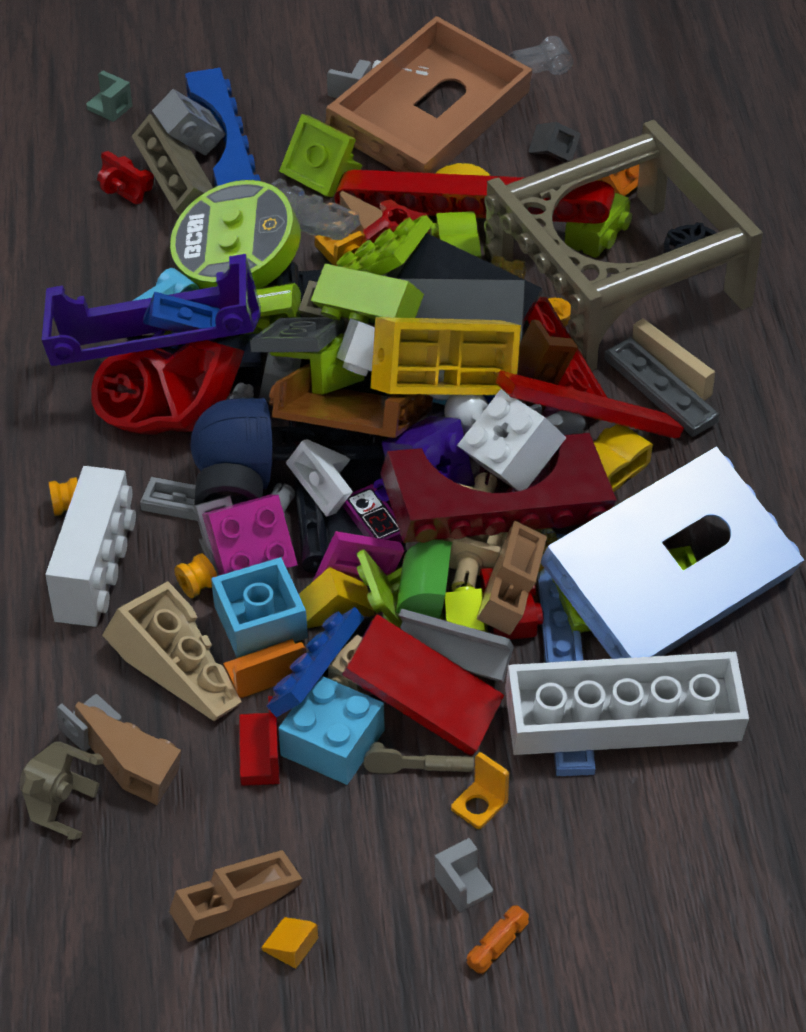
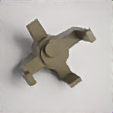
(48, 782)

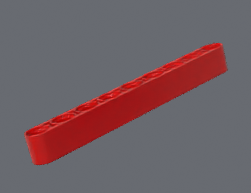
(464, 193)

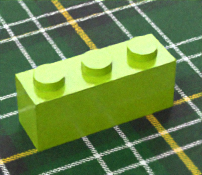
(364, 295)

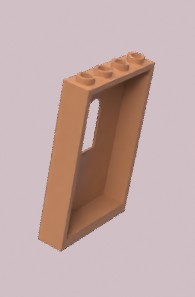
(407, 139)

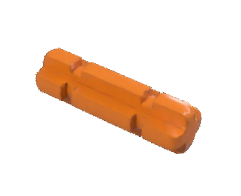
(497, 939)

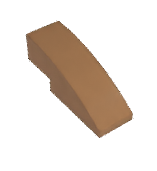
(512, 578)
(233, 894)

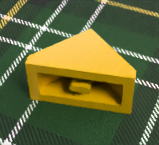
(334, 593)

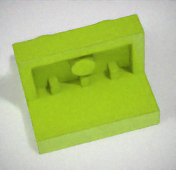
(319, 155)

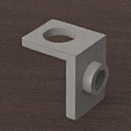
(75, 728)

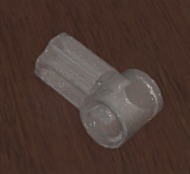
(549, 55)

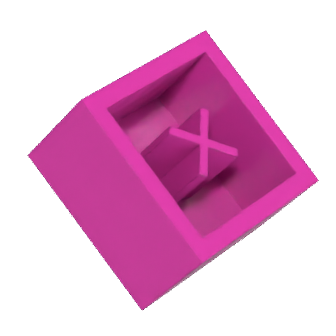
(249, 534)

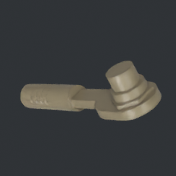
(391, 761)

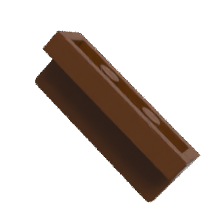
(544, 356)

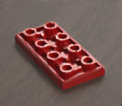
(423, 685)

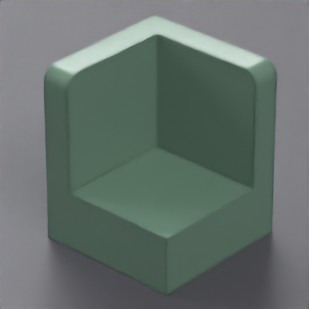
(113, 97)

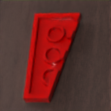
(578, 374)

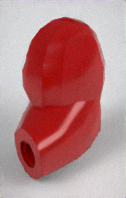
(163, 390)

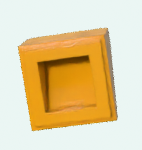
(291, 940)

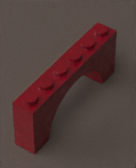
(437, 508)

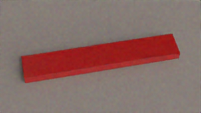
(588, 404)

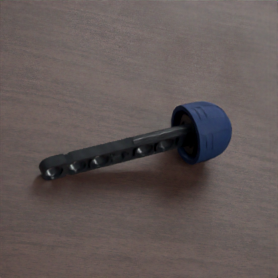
(243, 435)

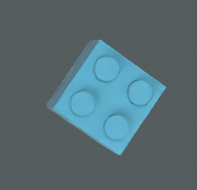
(259, 607)
(332, 729)

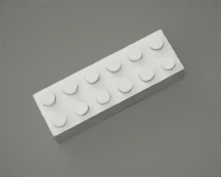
(625, 703)

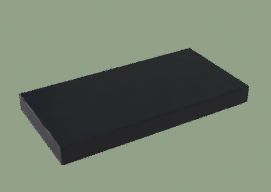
(441, 260)

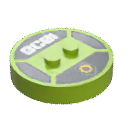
(234, 221)

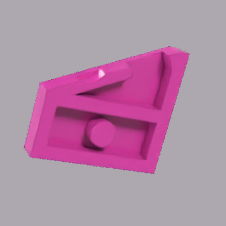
(343, 554)

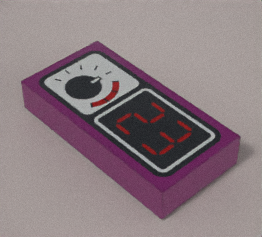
(372, 515)

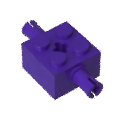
(439, 443)

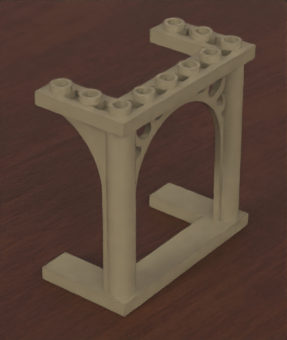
(603, 300)

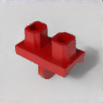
(123, 178)

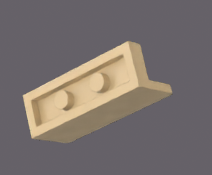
(675, 358)

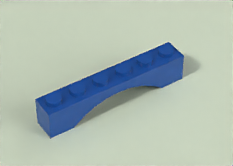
(214, 93)

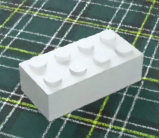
(90, 546)

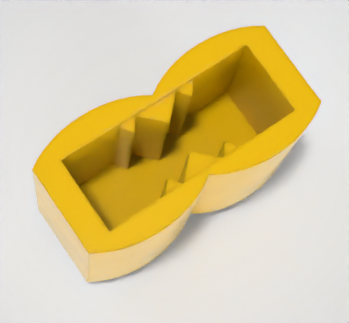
(622, 453)

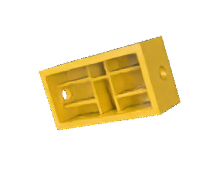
(468, 350)

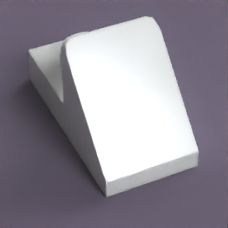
(320, 475)

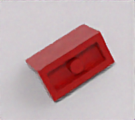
(259, 749)

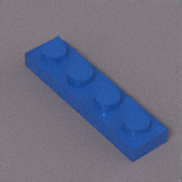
(311, 665)

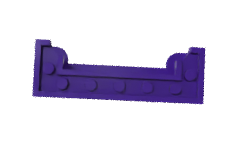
(82, 325)

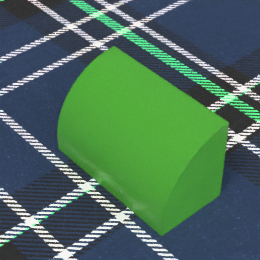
(424, 578)

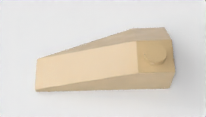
(165, 644)

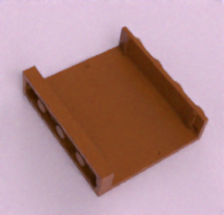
(346, 408)

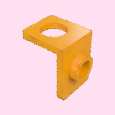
(490, 785)

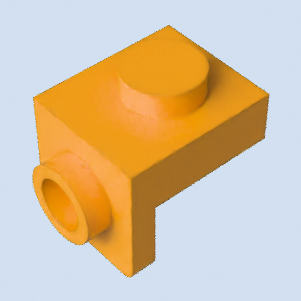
(335, 249)

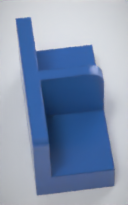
(178, 314)

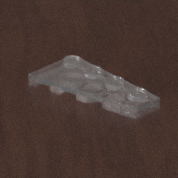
(317, 217)

